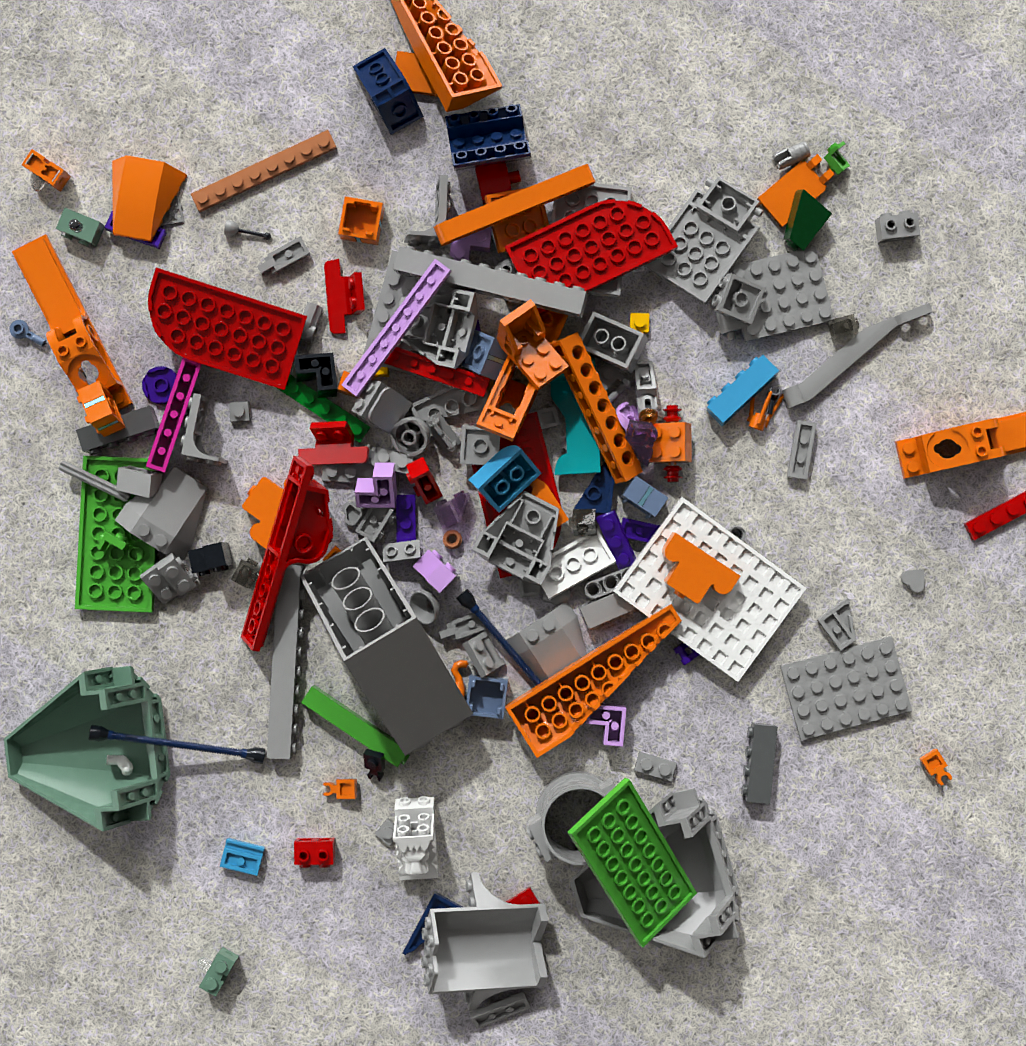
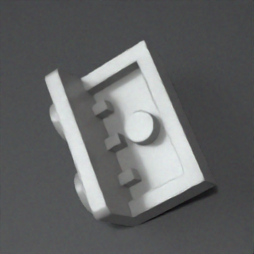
(375, 522)

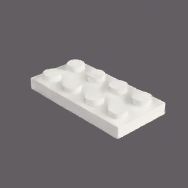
(576, 563)

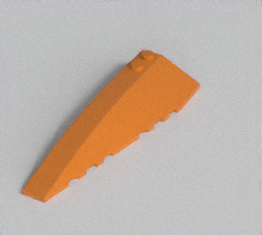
(448, 58)
(566, 699)

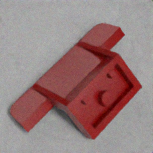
(343, 295)
(334, 445)

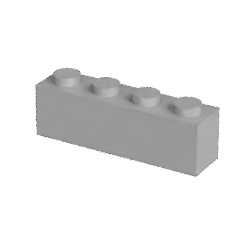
(604, 609)

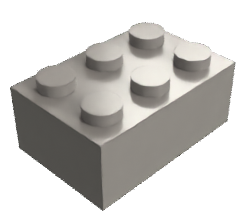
(613, 342)

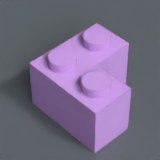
(478, 242)
(379, 490)
(435, 570)
(613, 722)

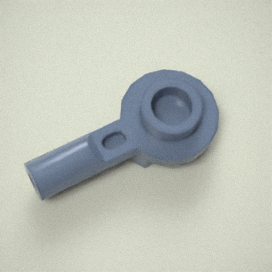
(20, 330)

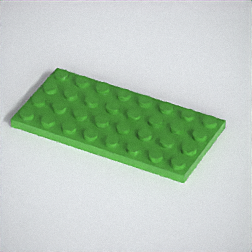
(112, 576)
(632, 862)

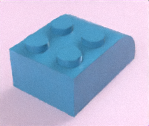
(505, 476)

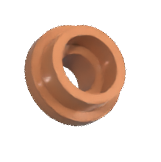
(452, 533)

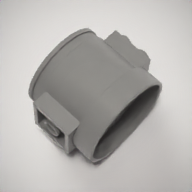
(536, 829)

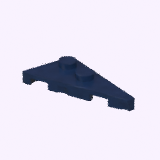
(598, 493)
(437, 901)

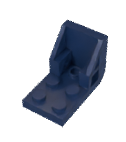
(388, 91)

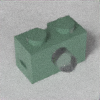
(80, 227)
(216, 970)

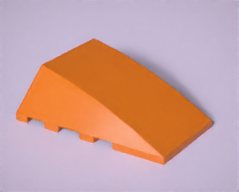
(142, 195)

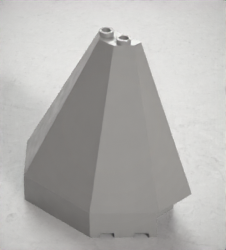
(703, 855)

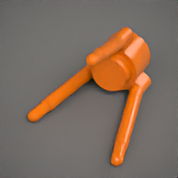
(759, 420)

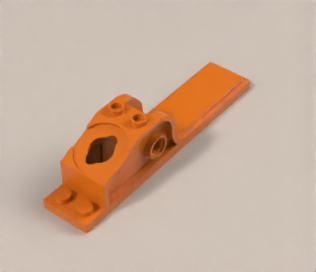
(66, 315)
(515, 393)
(977, 440)

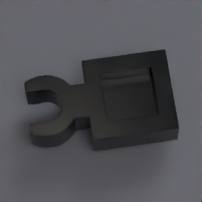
(375, 762)

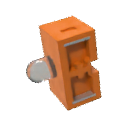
(45, 172)

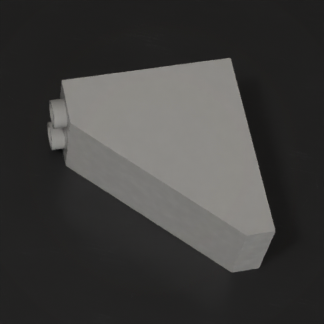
(385, 646)

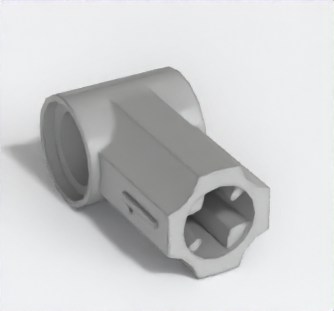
(314, 313)

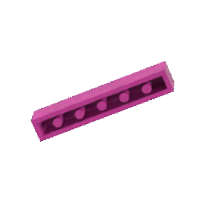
(173, 416)

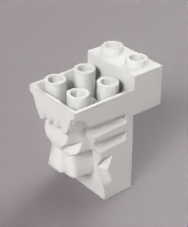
(416, 838)

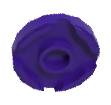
(158, 384)

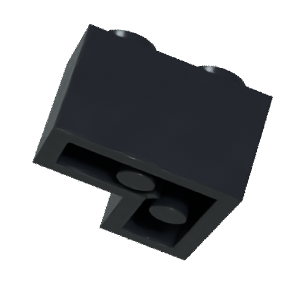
(319, 368)
(210, 557)

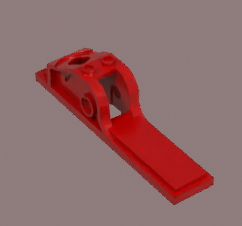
(297, 536)

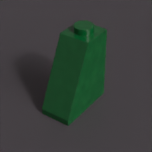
(804, 220)

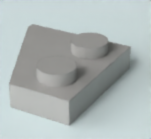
(839, 624)

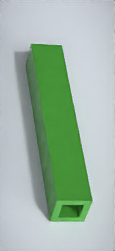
(354, 725)

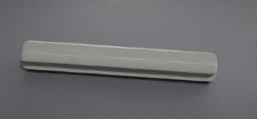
(93, 480)

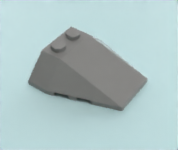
(445, 327)
(168, 517)
(521, 539)
(550, 642)

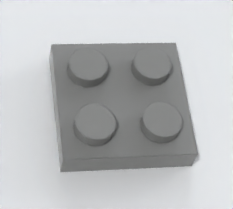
(477, 445)

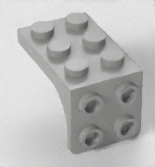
(442, 208)
(194, 427)

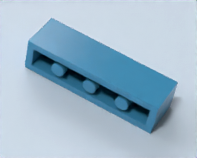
(742, 390)

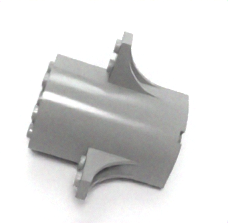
(484, 946)

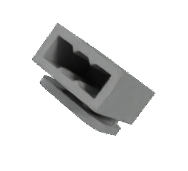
(381, 406)

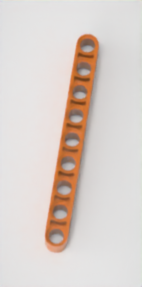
(514, 204)

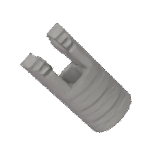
(794, 153)

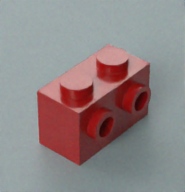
(424, 480)
(314, 852)

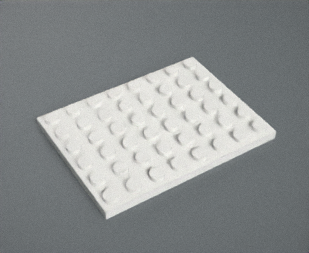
(721, 627)

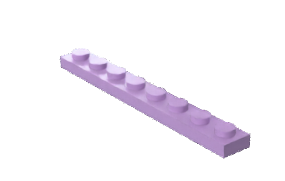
(396, 328)

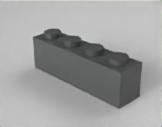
(137, 423)
(760, 763)

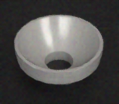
(420, 605)

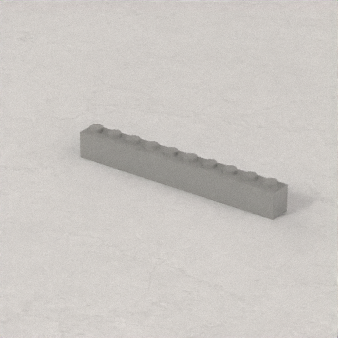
(495, 283)
(285, 665)

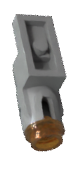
(645, 391)

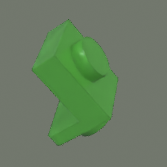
(835, 159)
(116, 539)

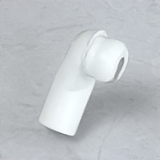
(122, 762)

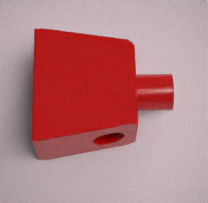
(495, 179)

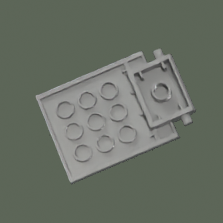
(710, 238)
(792, 297)

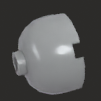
(410, 436)

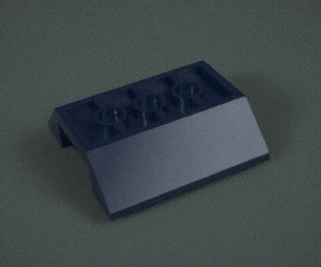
(487, 137)

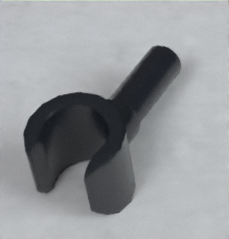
(772, 400)

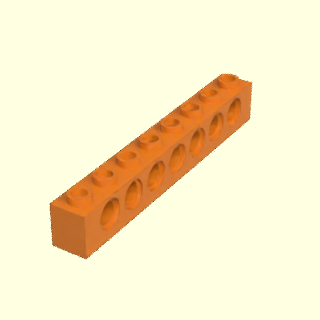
(597, 418)

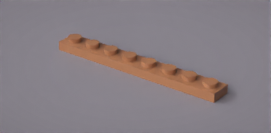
(263, 171)

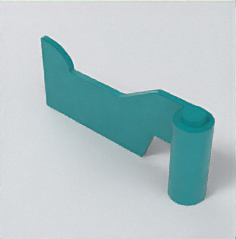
(582, 449)

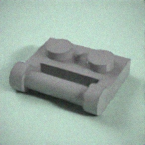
(608, 375)
(480, 656)

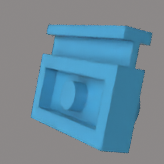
(242, 856)

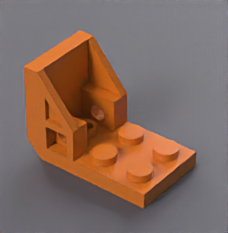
(523, 341)

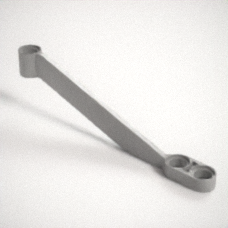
(847, 356)

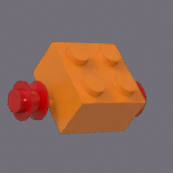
(672, 443)

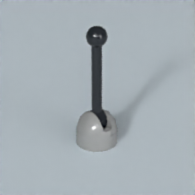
(231, 229)

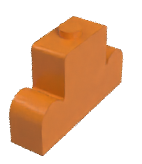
(263, 505)
(695, 570)

